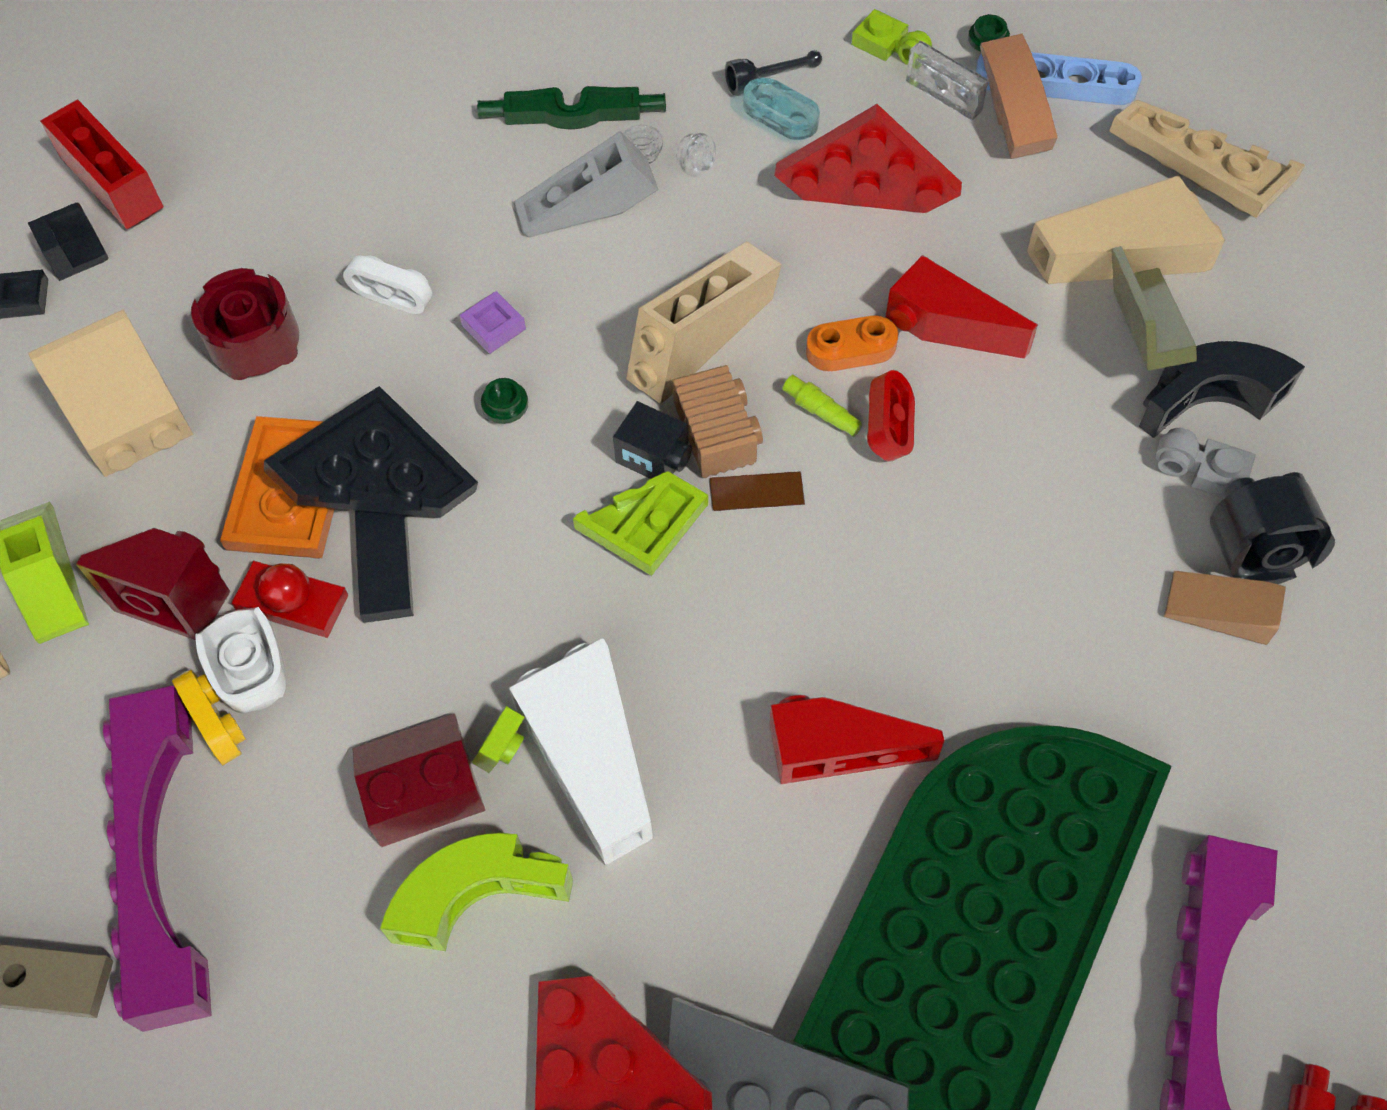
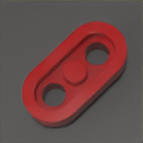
(891, 416)

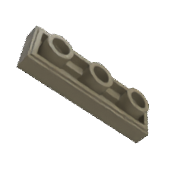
(53, 981)

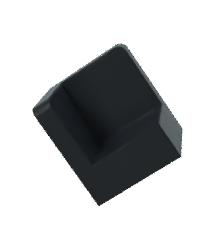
(68, 241)

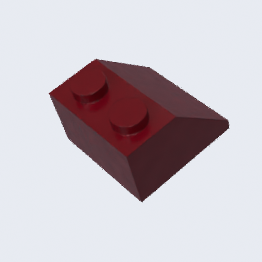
(158, 580)
(416, 780)

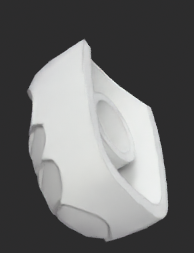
(243, 660)

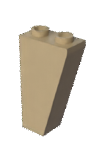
(1153, 224)
(698, 317)

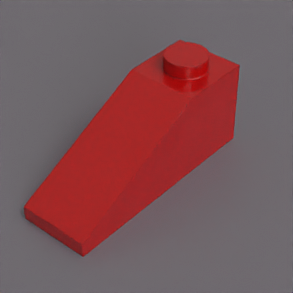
(955, 313)
(837, 738)

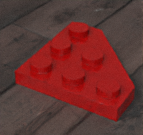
(869, 165)
(603, 1056)

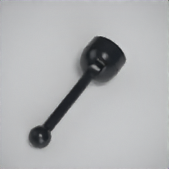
(742, 71)

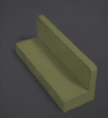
(1151, 315)

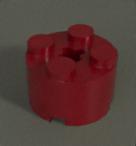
(246, 323)

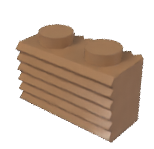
(716, 420)

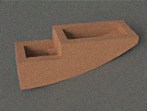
(1018, 96)

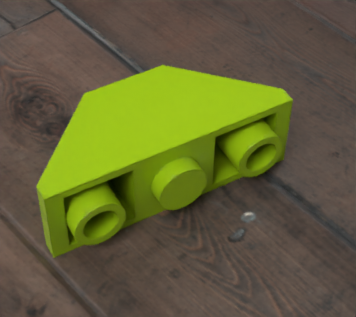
(40, 573)

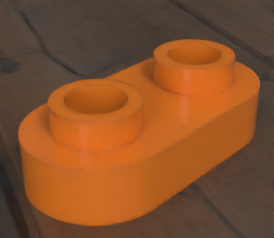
(853, 343)

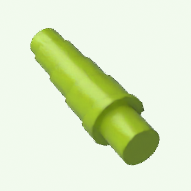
(819, 403)

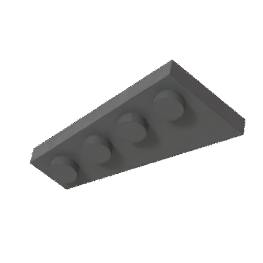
(771, 1072)

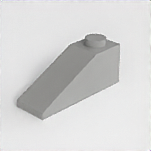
(589, 189)

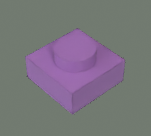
(492, 322)

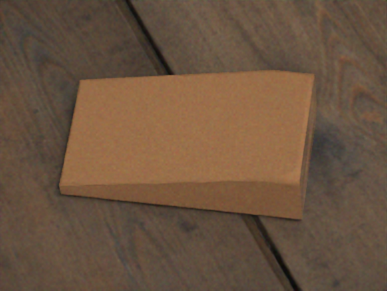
(1227, 604)

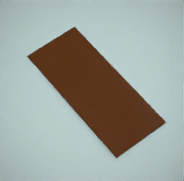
(757, 491)

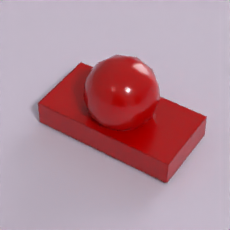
(291, 597)

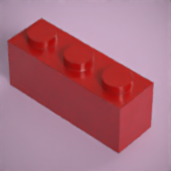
(102, 164)

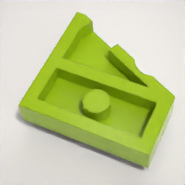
(645, 521)

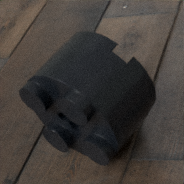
(1271, 528)

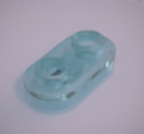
(781, 108)

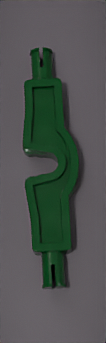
(549, 108)

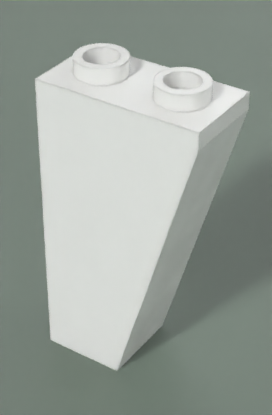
(586, 742)

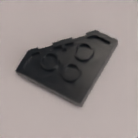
(372, 462)

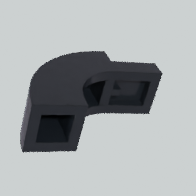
(1224, 372)

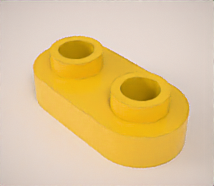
(219, 732)

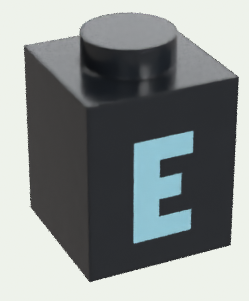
(651, 442)

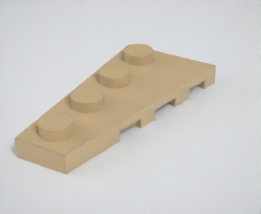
(1204, 156)

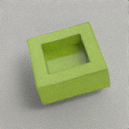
(501, 741)

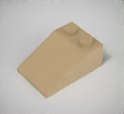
(111, 393)

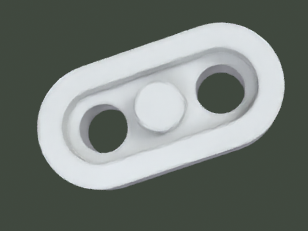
(388, 284)

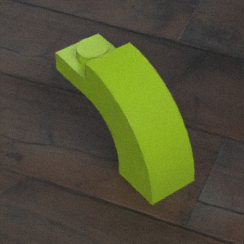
(461, 875)

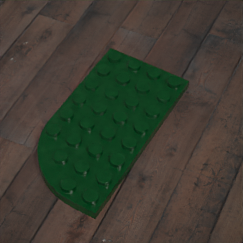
(987, 917)

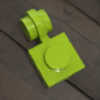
(884, 35)

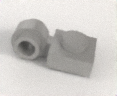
(1213, 466)

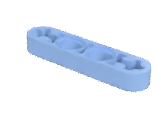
(1060, 67)

